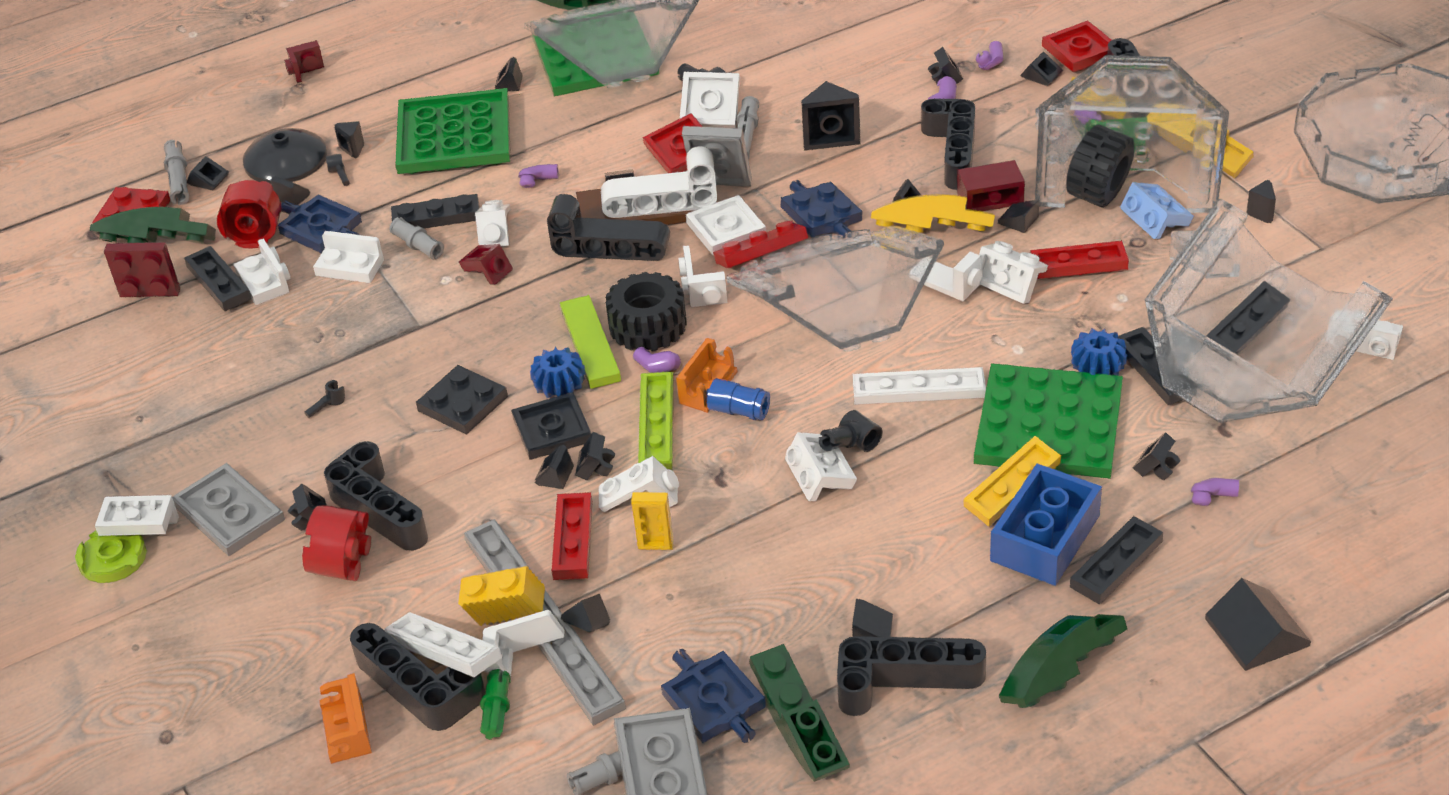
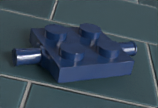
(821, 209)
(310, 220)
(716, 695)

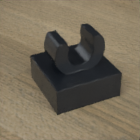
(944, 67)
(1157, 456)
(594, 458)
(304, 504)

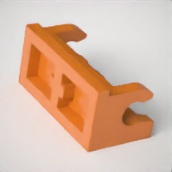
(700, 373)
(344, 720)

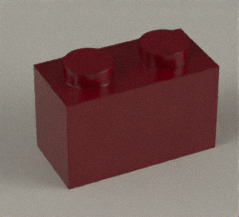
(991, 186)

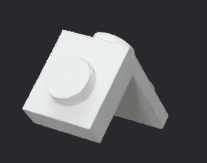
(492, 223)
(956, 281)
(701, 288)
(643, 476)
(521, 634)

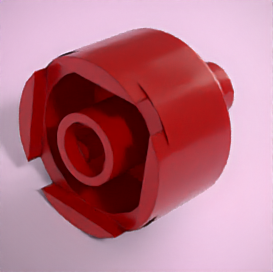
(249, 213)
(336, 542)

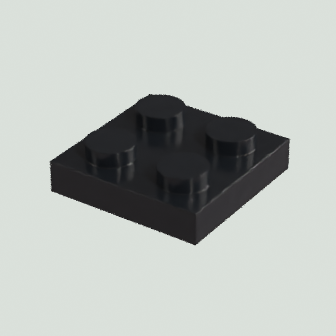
(462, 399)

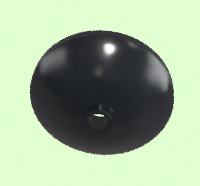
(284, 154)

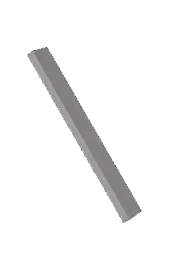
(566, 655)

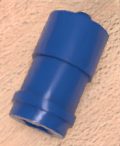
(737, 399)

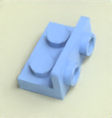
(1154, 209)

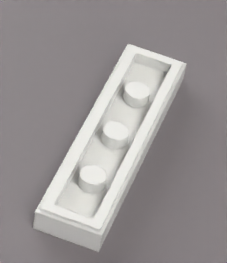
(919, 385)
(444, 644)

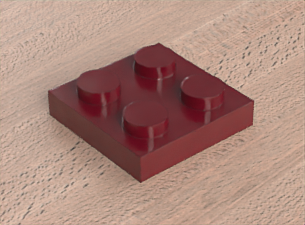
(142, 269)

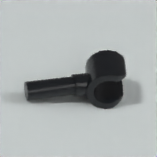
(335, 163)
(333, 396)

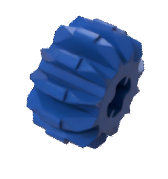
(1099, 353)
(557, 372)

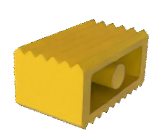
(501, 595)

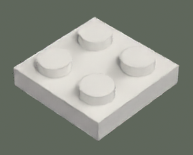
(711, 98)
(724, 223)

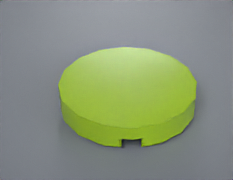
(110, 557)

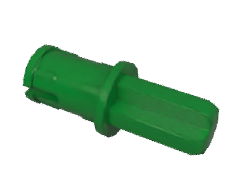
(495, 704)

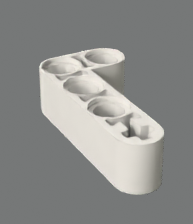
(663, 191)

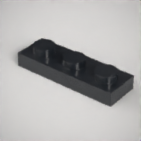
(438, 211)
(218, 278)
(1249, 318)
(1143, 358)
(1116, 560)

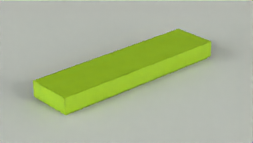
(590, 341)
(656, 418)

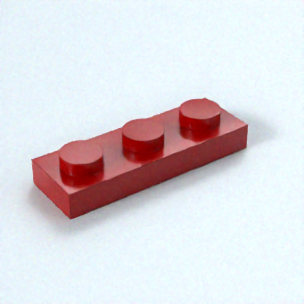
(760, 244)
(1082, 259)
(572, 536)

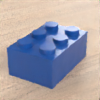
(1045, 524)

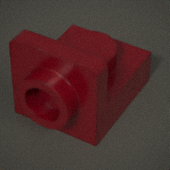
(303, 59)
(489, 260)

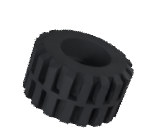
(1100, 165)
(646, 311)

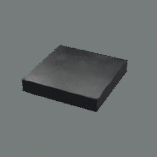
(550, 424)

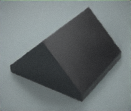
(830, 118)
(1255, 625)

